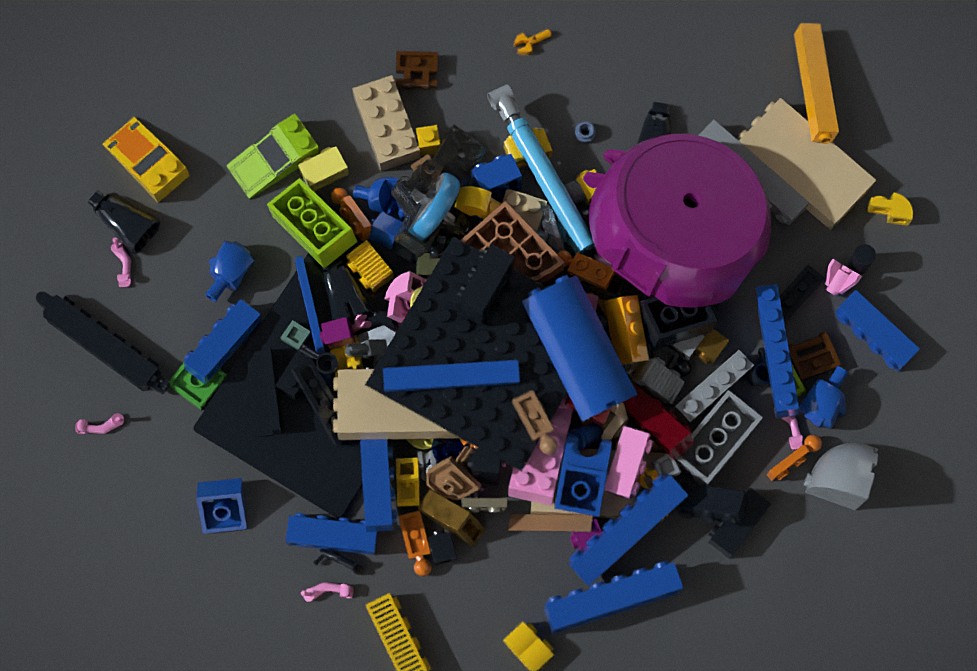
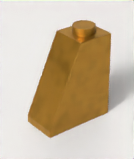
(451, 517)

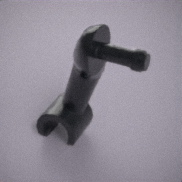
(330, 555)

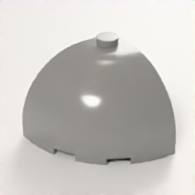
(843, 475)

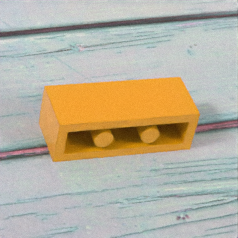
(626, 329)

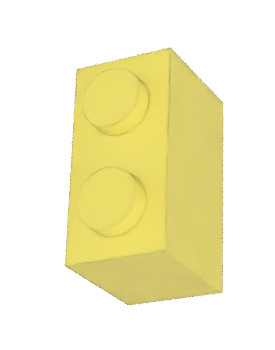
(323, 168)

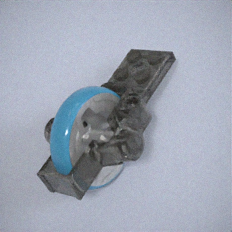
(429, 207)

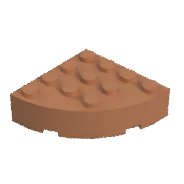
(512, 234)

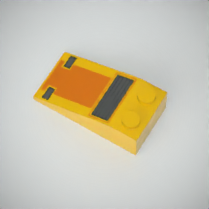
(147, 159)

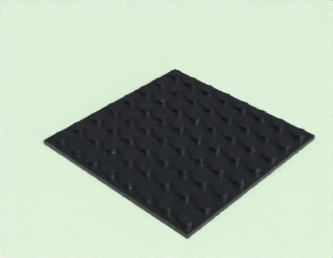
(440, 336)

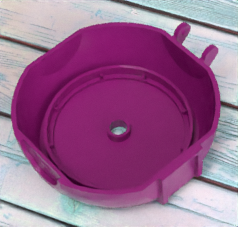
(661, 243)

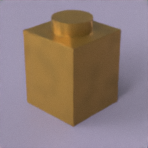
(711, 347)

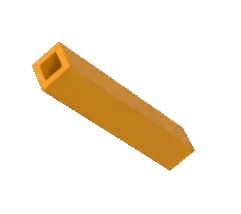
(816, 83)

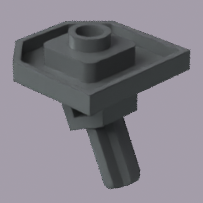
(371, 345)

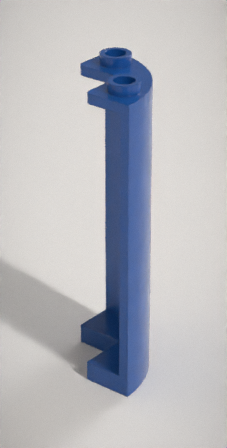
(578, 347)

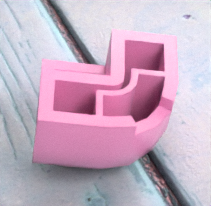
(400, 294)

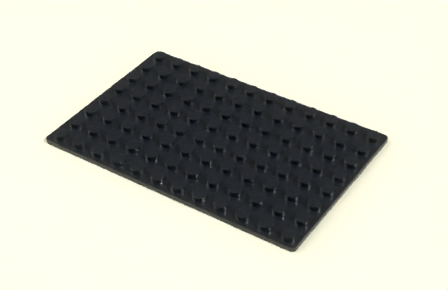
(304, 453)

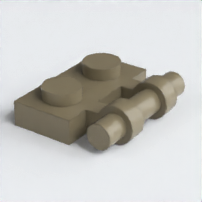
(484, 504)

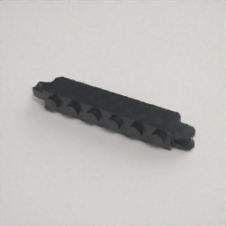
(101, 344)

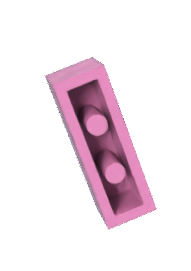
(628, 463)

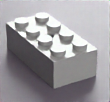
(730, 423)

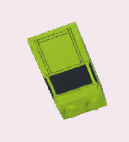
(273, 156)

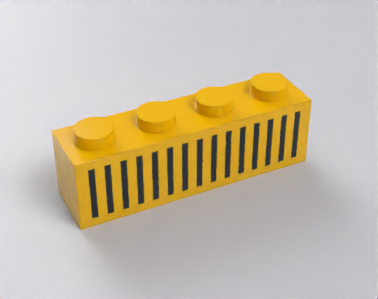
(395, 634)

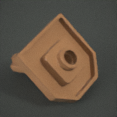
(452, 477)

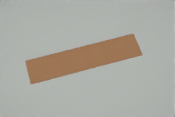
(548, 522)

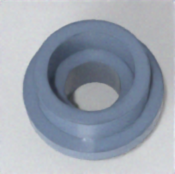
(585, 126)

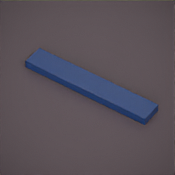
(311, 312)
(451, 376)

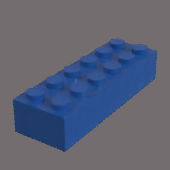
(612, 598)

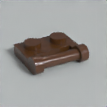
(816, 362)

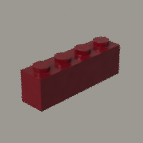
(660, 424)

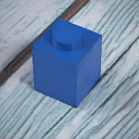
(384, 230)

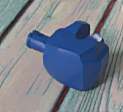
(380, 196)
(228, 268)
(825, 400)

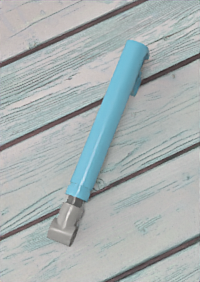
(569, 221)

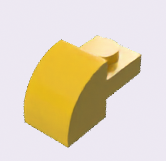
(476, 201)
(897, 208)
(407, 482)

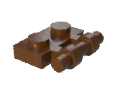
(416, 63)

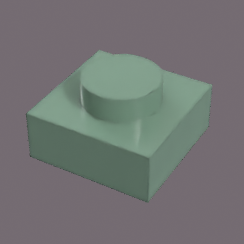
(295, 335)

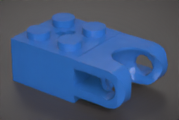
(585, 471)

